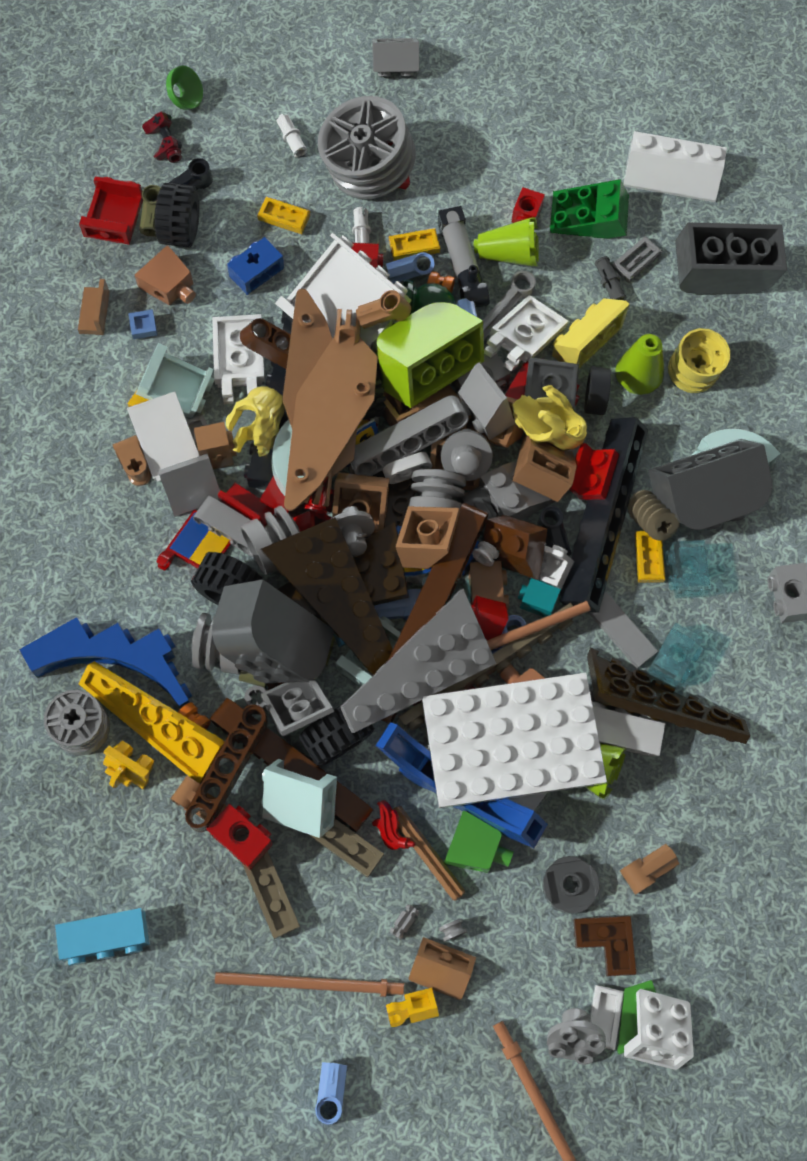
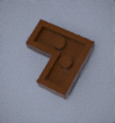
(613, 935)

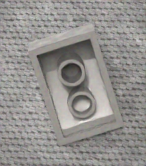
(511, 497)
(296, 705)

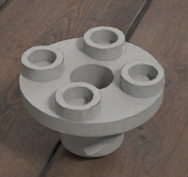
(467, 454)
(355, 528)
(576, 1037)

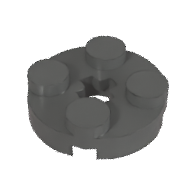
(579, 872)

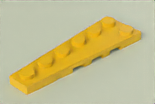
(168, 731)

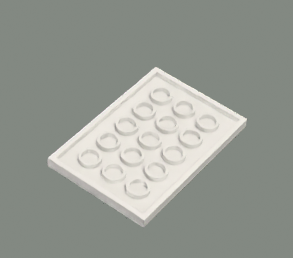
(513, 740)

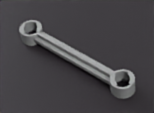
(509, 300)

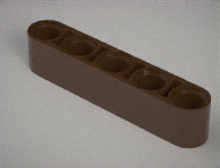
(265, 341)
(227, 781)

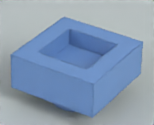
(143, 324)

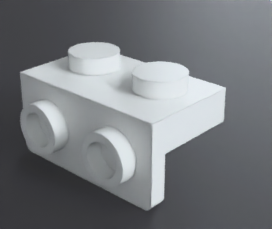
(555, 566)

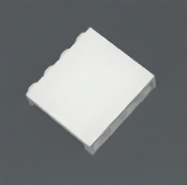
(344, 282)

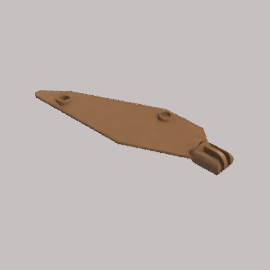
(306, 347)
(329, 409)

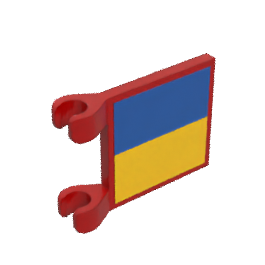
(192, 544)

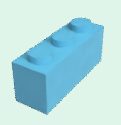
(102, 936)

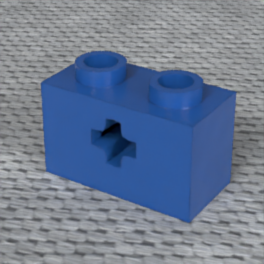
(255, 265)

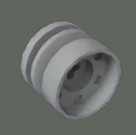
(437, 488)
(258, 536)
(205, 650)
(87, 733)

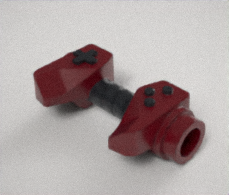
(170, 147)

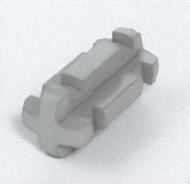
(404, 921)

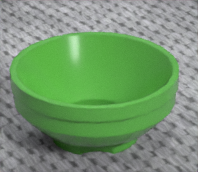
(190, 87)

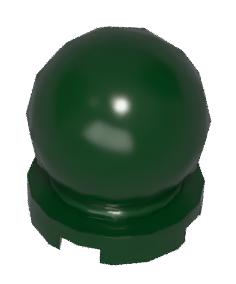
(427, 295)

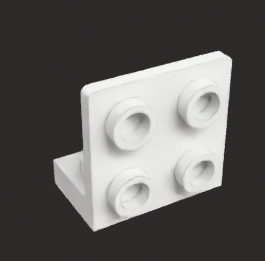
(663, 1031)

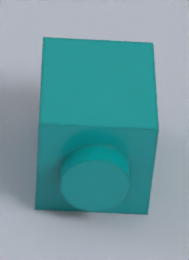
(538, 597)

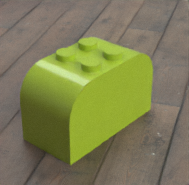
(428, 351)

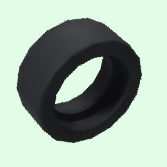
(597, 390)

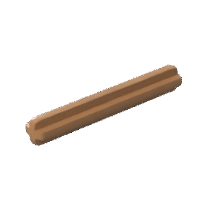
(429, 855)

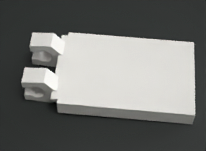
(525, 331)
(232, 360)
(162, 432)

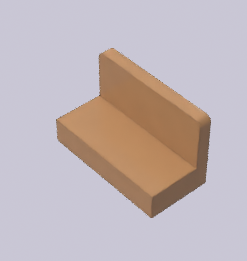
(94, 309)
(442, 968)

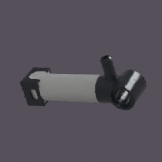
(453, 229)

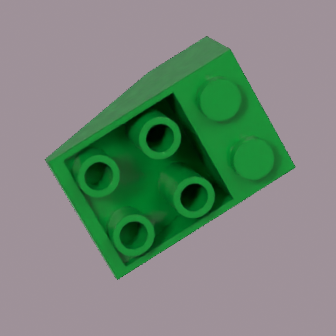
(591, 210)

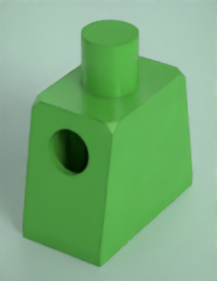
(476, 845)

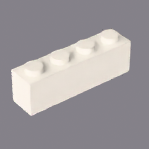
(634, 733)

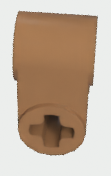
(132, 458)

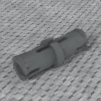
(610, 279)

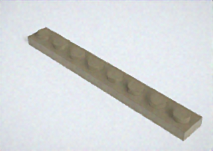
(520, 648)

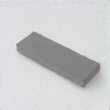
(623, 632)

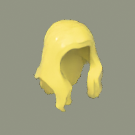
(269, 411)
(550, 419)

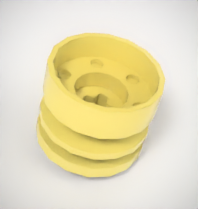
(706, 351)

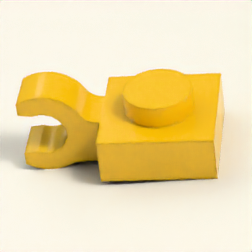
(417, 1006)

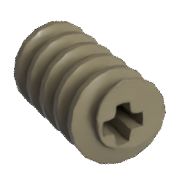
(652, 515)

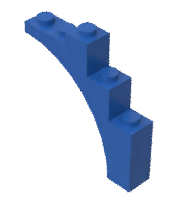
(76, 644)
(503, 814)

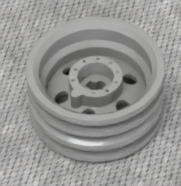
(360, 135)

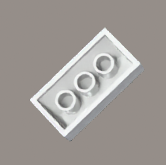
(674, 166)

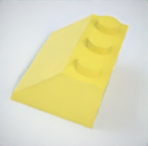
(590, 332)

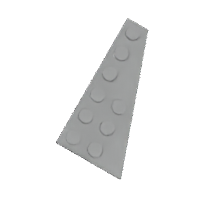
(430, 661)

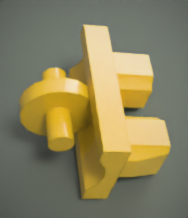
(124, 769)

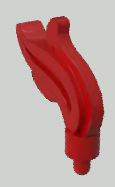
(388, 827)

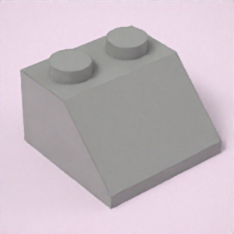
(395, 56)
(485, 403)

